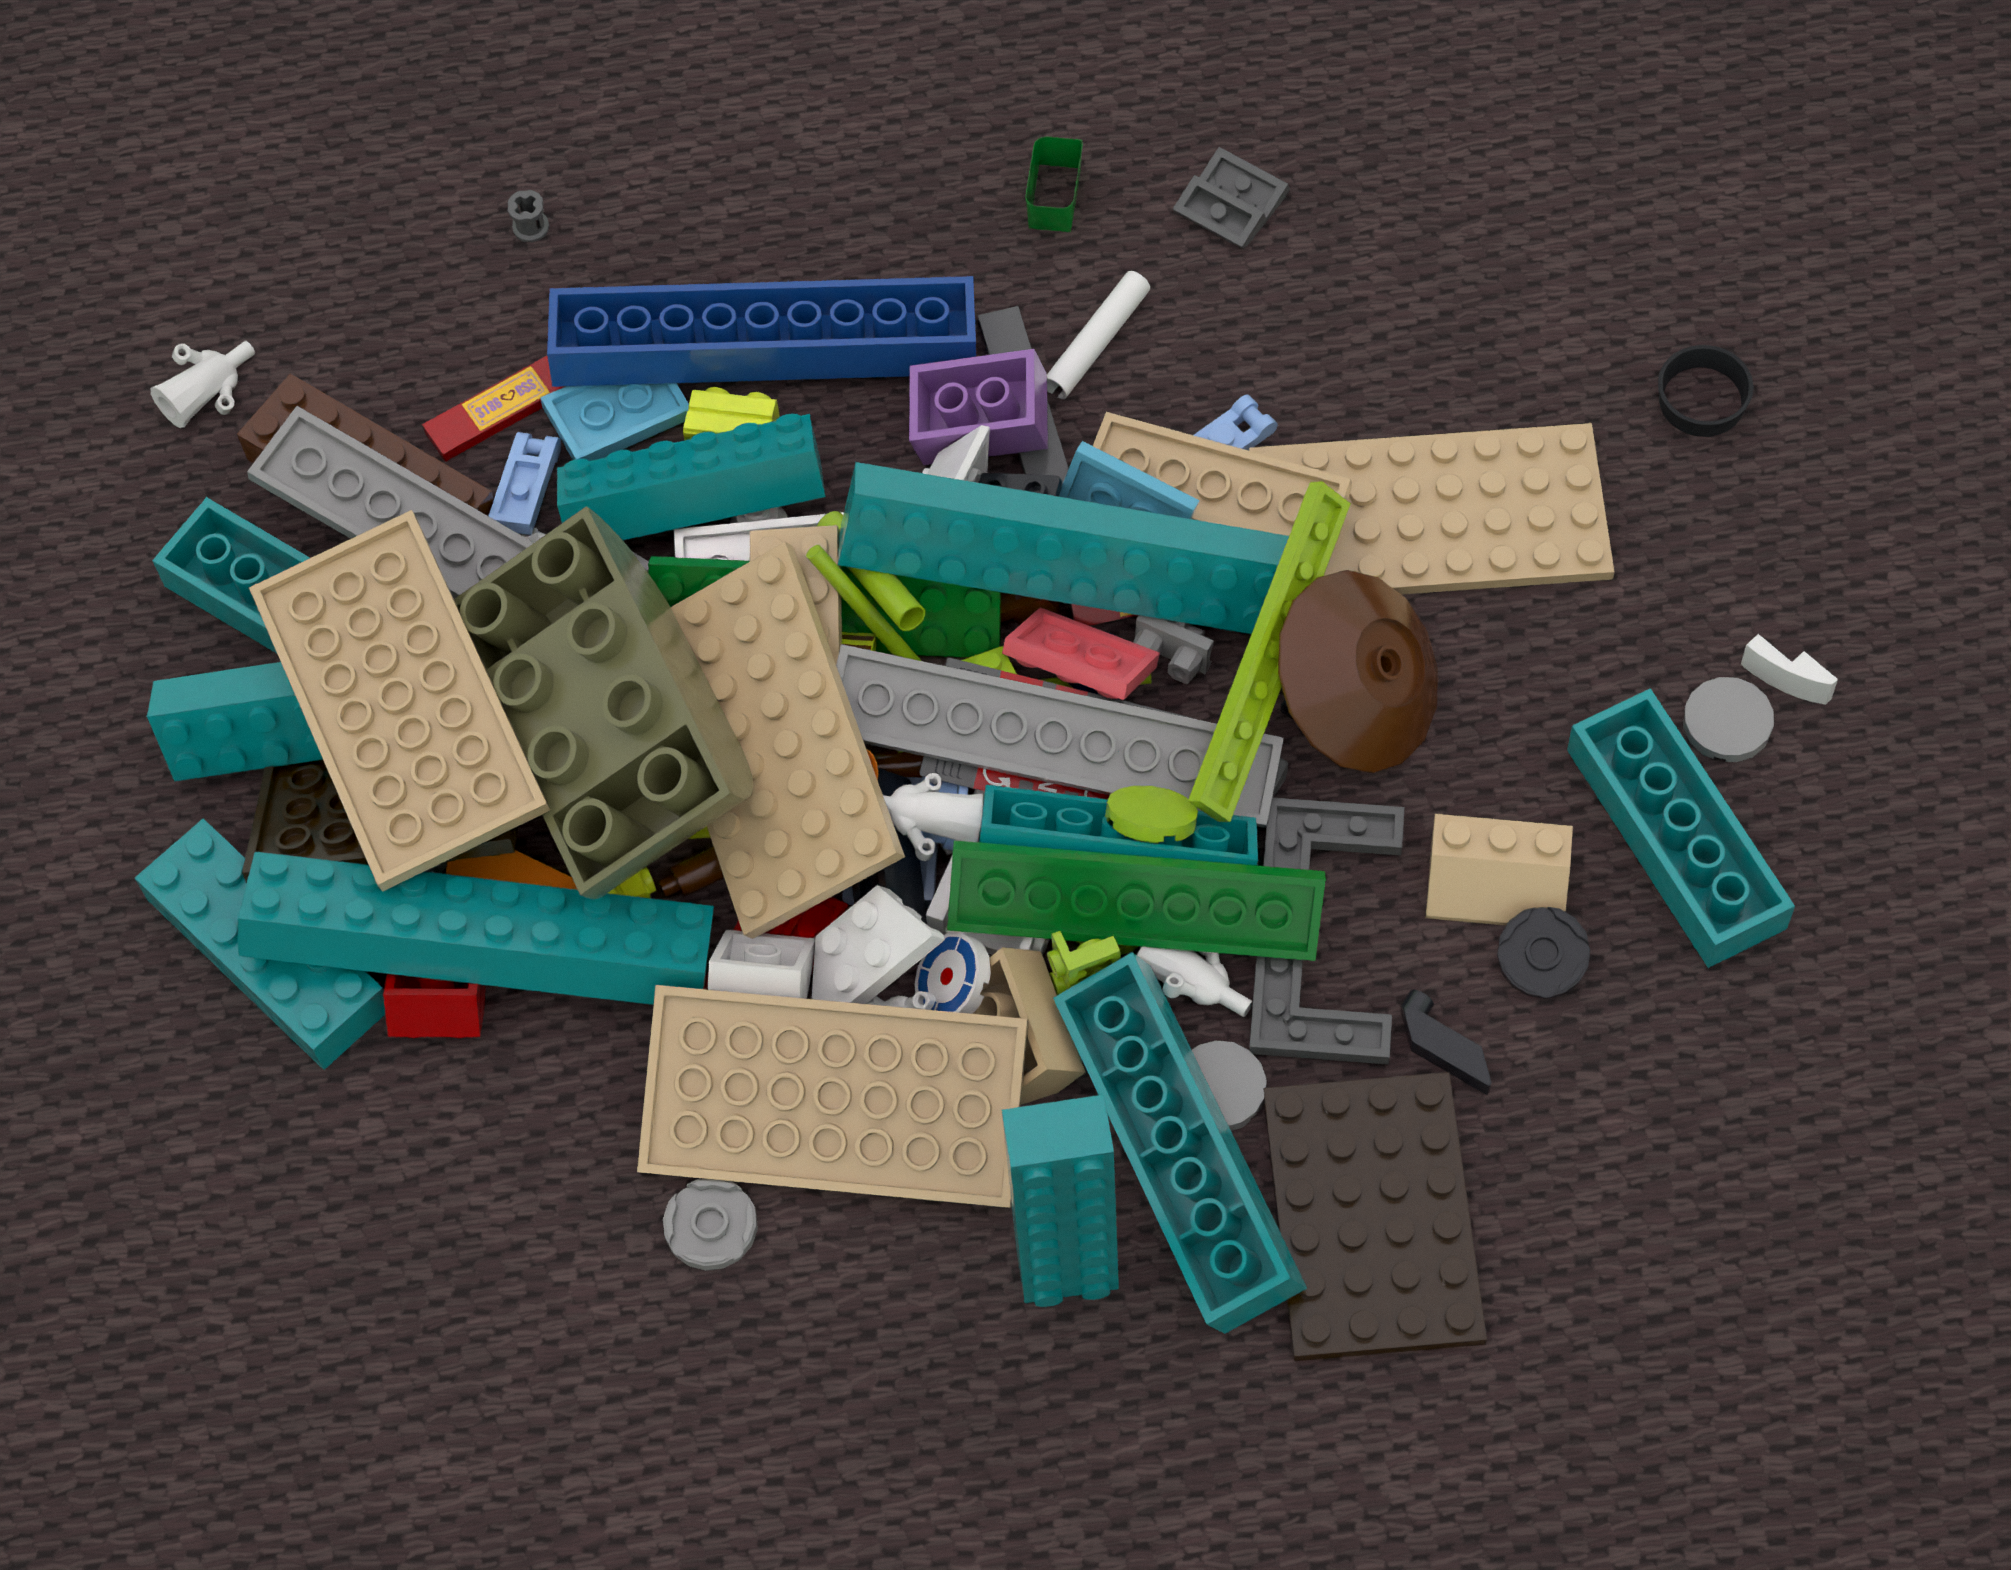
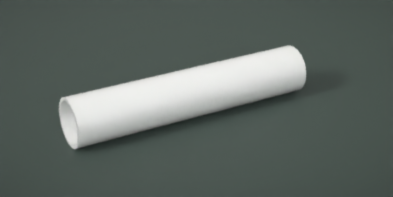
(1097, 333)

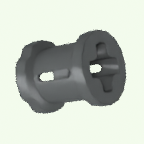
(531, 209)

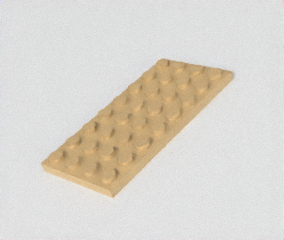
(1468, 507)
(398, 700)
(815, 795)
(831, 1095)

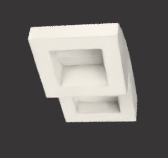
(1799, 678)

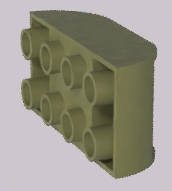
(604, 701)

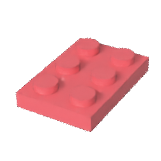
(1080, 654)

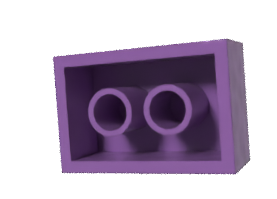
(986, 390)

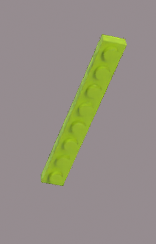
(1257, 678)

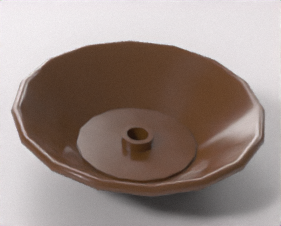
(1358, 671)

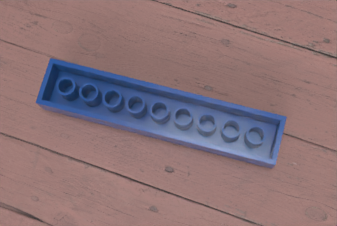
(757, 330)

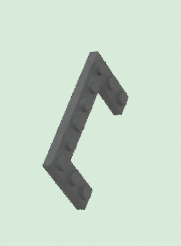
(1277, 1020)

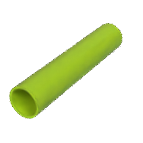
(884, 588)

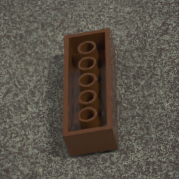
(295, 392)

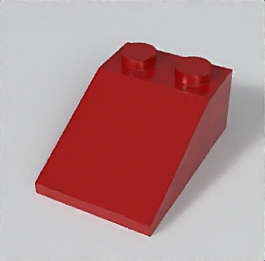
(433, 1007)

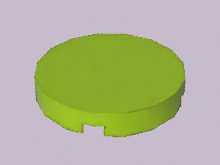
(1151, 813)

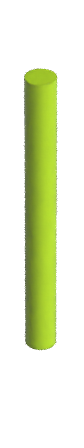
(859, 603)

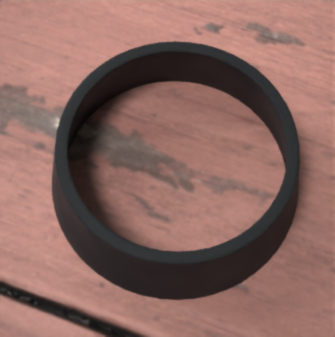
(1712, 358)

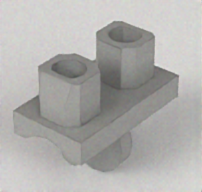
(1178, 642)

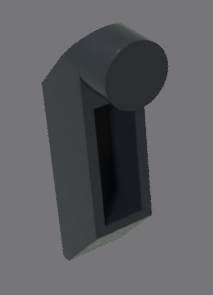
(1442, 1044)

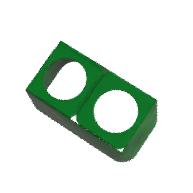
(1052, 152)

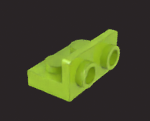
(1075, 966)

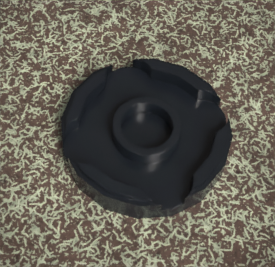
(1543, 952)

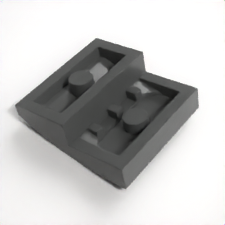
(1231, 198)

